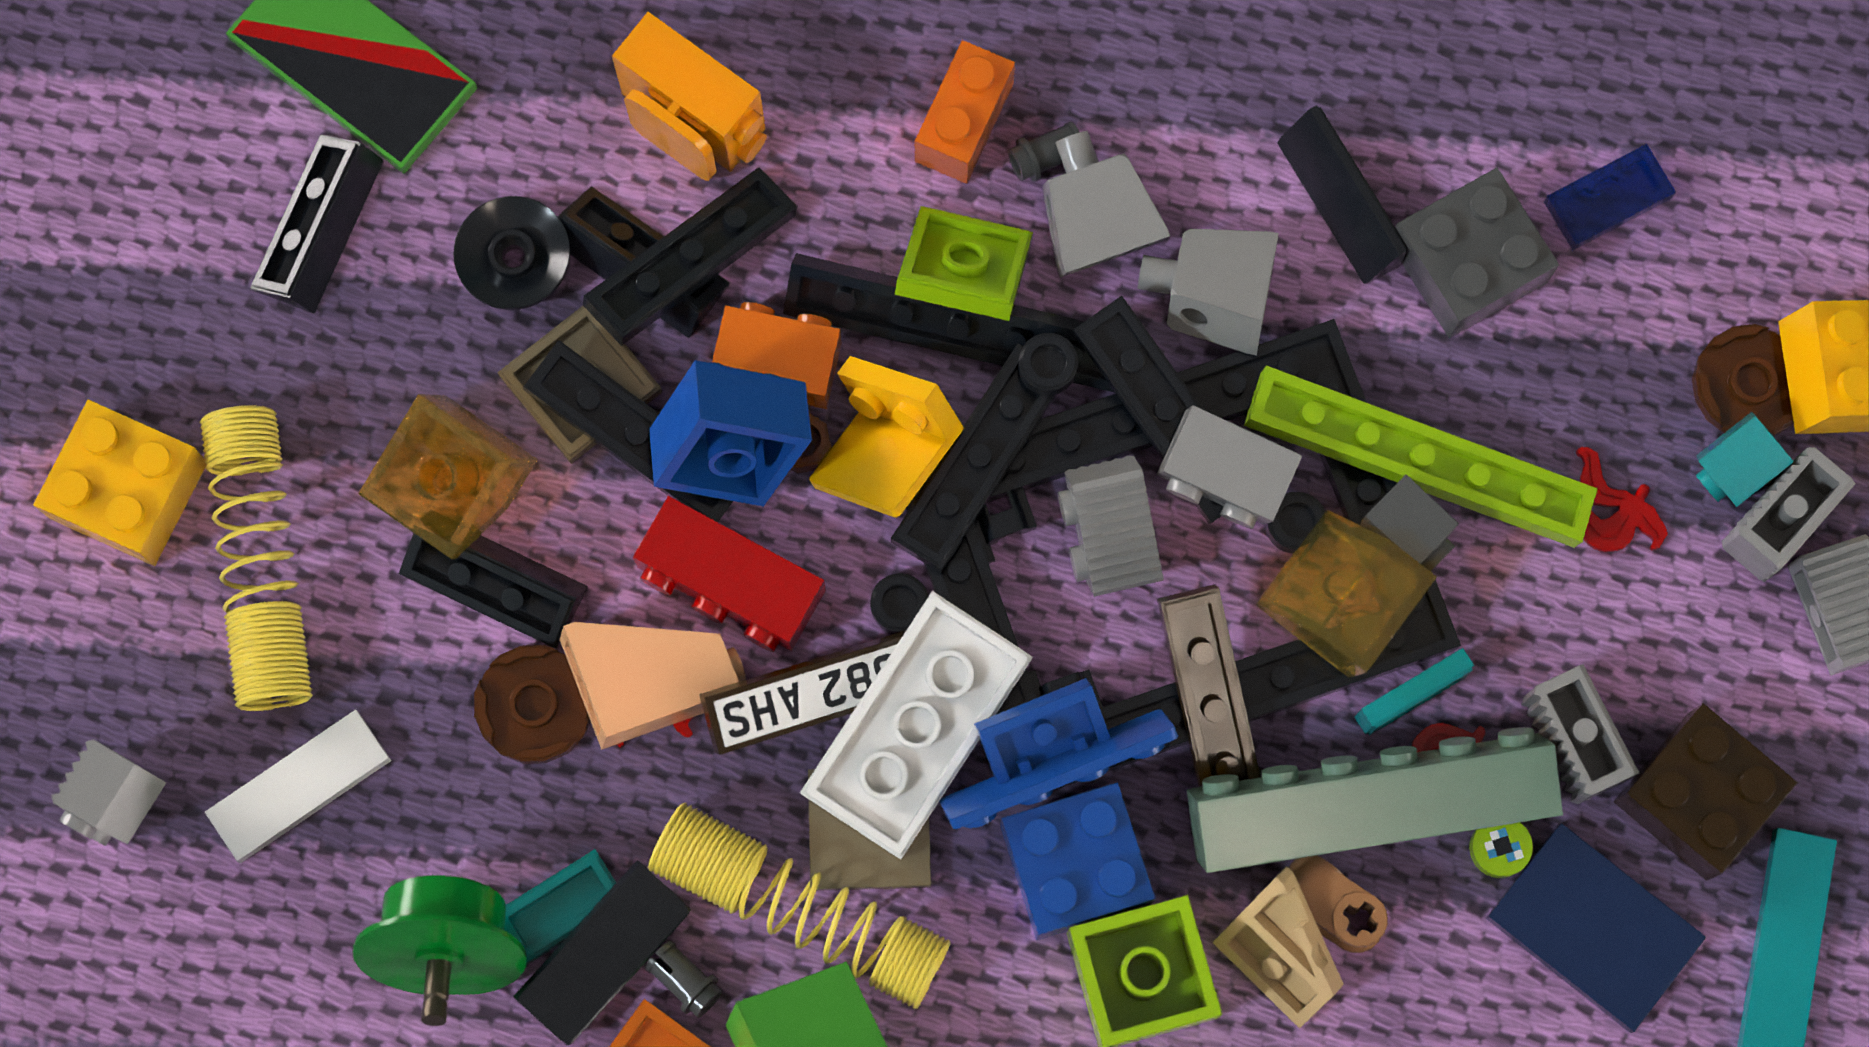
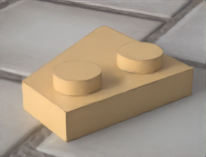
(1283, 950)

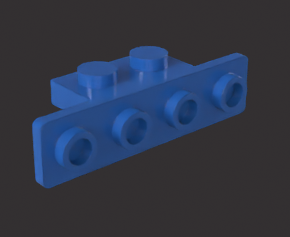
(1048, 746)

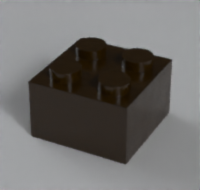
(1705, 792)

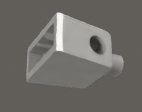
(1097, 208)
(1216, 285)

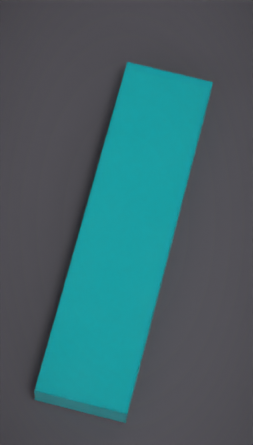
(1787, 940)

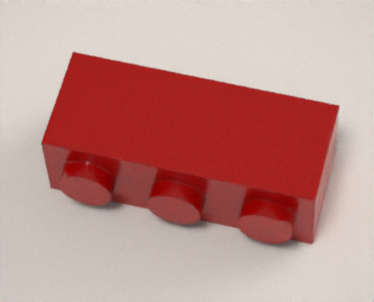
(728, 576)

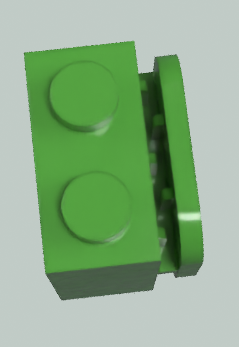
(807, 1012)

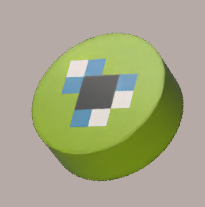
(1501, 849)

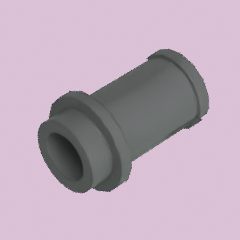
(1038, 154)
(684, 980)

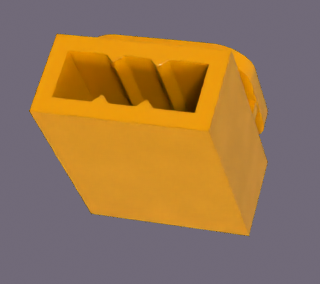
(687, 100)

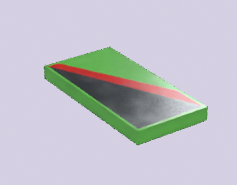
(357, 70)

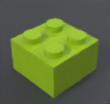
(1144, 973)

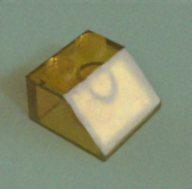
(446, 474)
(1346, 592)

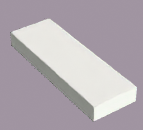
(297, 786)

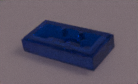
(1609, 197)

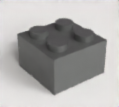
(1474, 252)

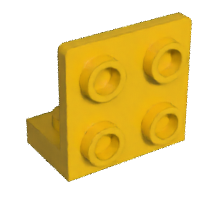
(891, 442)

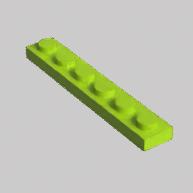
(1432, 458)

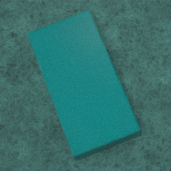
(1414, 692)
(557, 905)

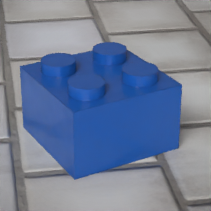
(729, 433)
(1077, 861)

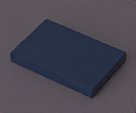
(1596, 928)

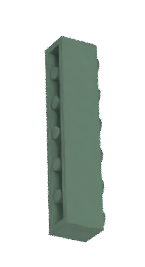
(1374, 800)

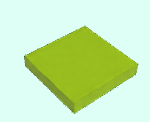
(964, 263)

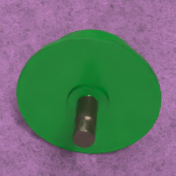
(439, 941)

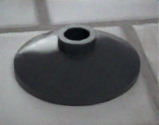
(502, 227)

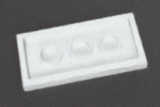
(916, 725)

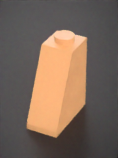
(644, 676)

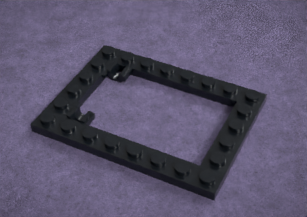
(1107, 431)

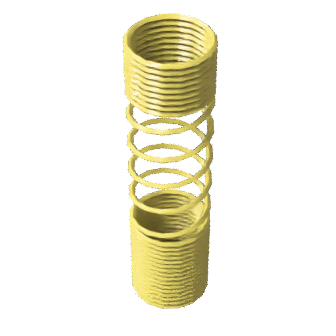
(263, 636)
(722, 861)

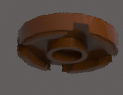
(1730, 393)
(548, 718)

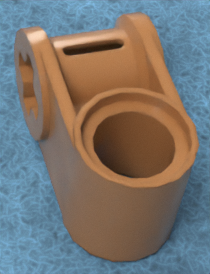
(1330, 896)

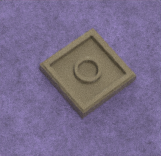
(597, 346)
(857, 862)

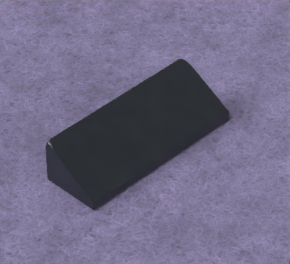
(1342, 196)
(317, 222)
(610, 237)
(499, 586)
(602, 953)

